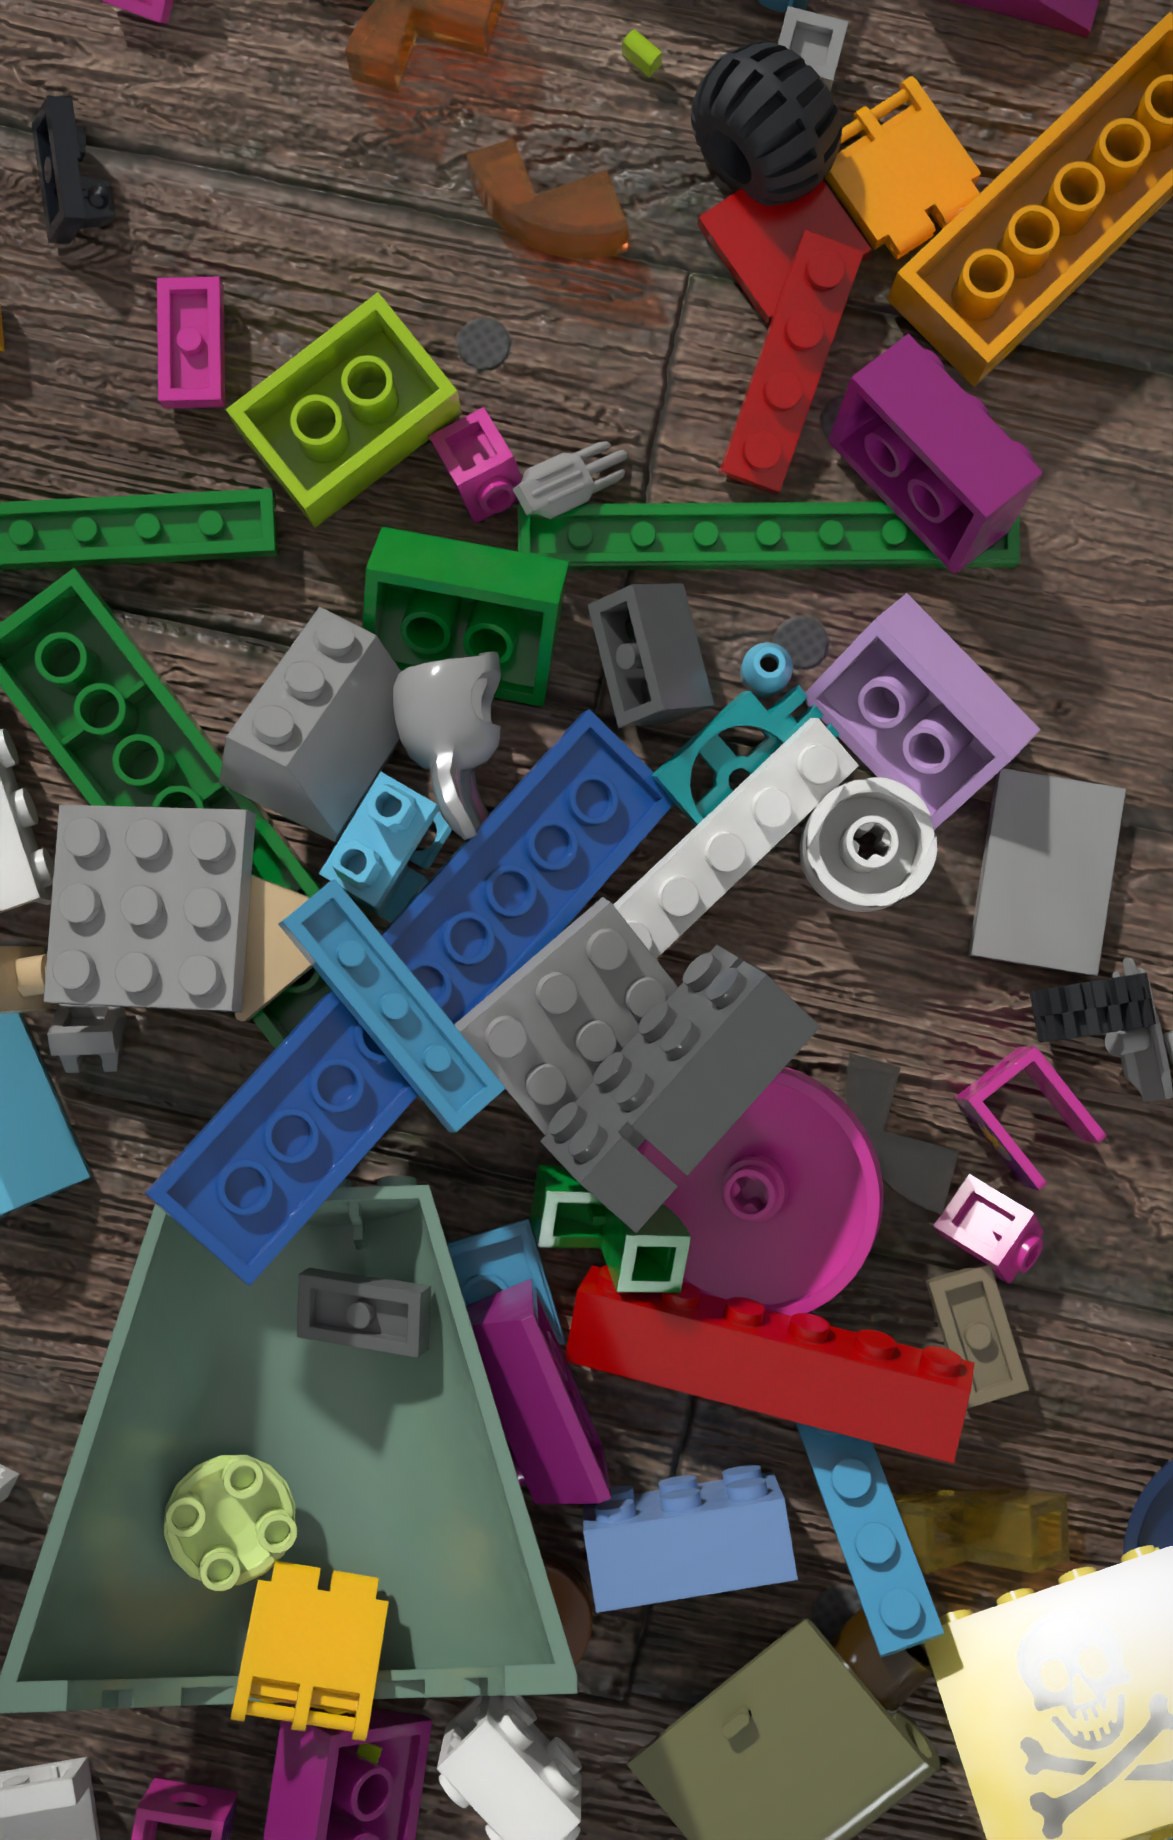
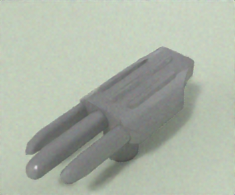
(566, 481)
(1142, 1052)

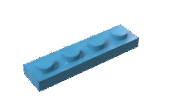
(392, 1006)
(872, 1540)

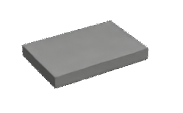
(1047, 872)

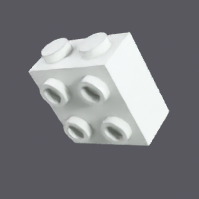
(511, 1771)

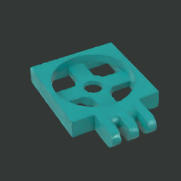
(745, 710)

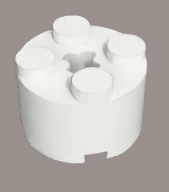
(902, 834)

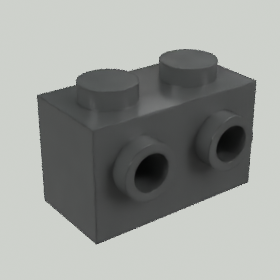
(650, 654)

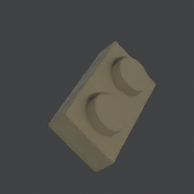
(978, 1331)

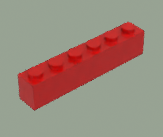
(775, 1363)

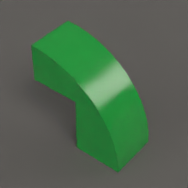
(572, 1217)

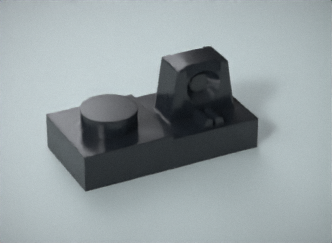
(67, 197)

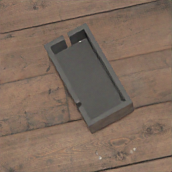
(678, 1083)

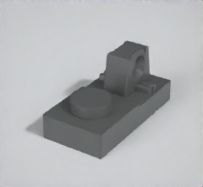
(364, 1312)

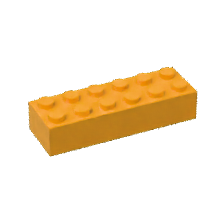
(1048, 216)

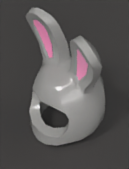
(448, 729)

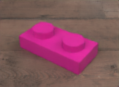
(191, 342)

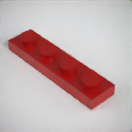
(790, 362)

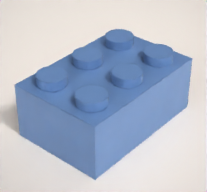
(688, 1539)

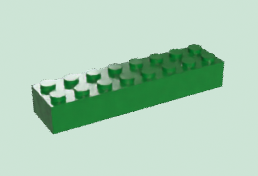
(133, 739)

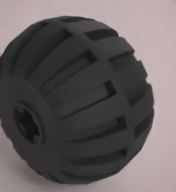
(766, 123)

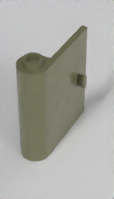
(804, 1764)

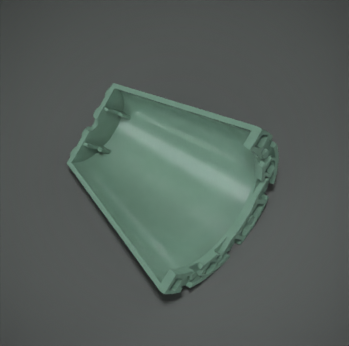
(383, 1452)

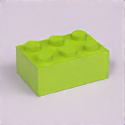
(346, 409)

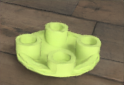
(229, 1521)

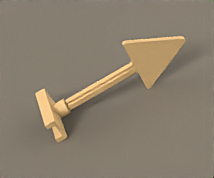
(270, 959)

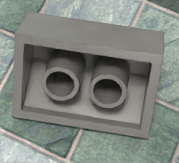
(317, 727)

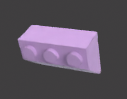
(920, 709)

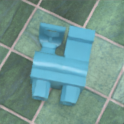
(380, 842)

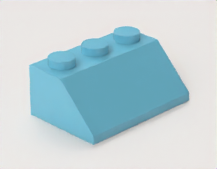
(35, 1136)

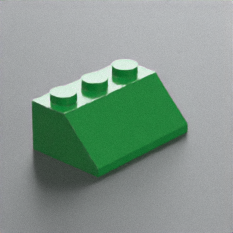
(462, 599)

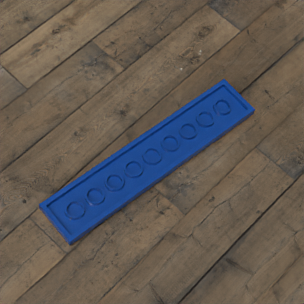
(476, 922)

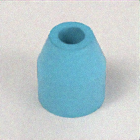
(764, 683)

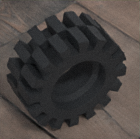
(1092, 1008)

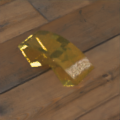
(986, 1527)

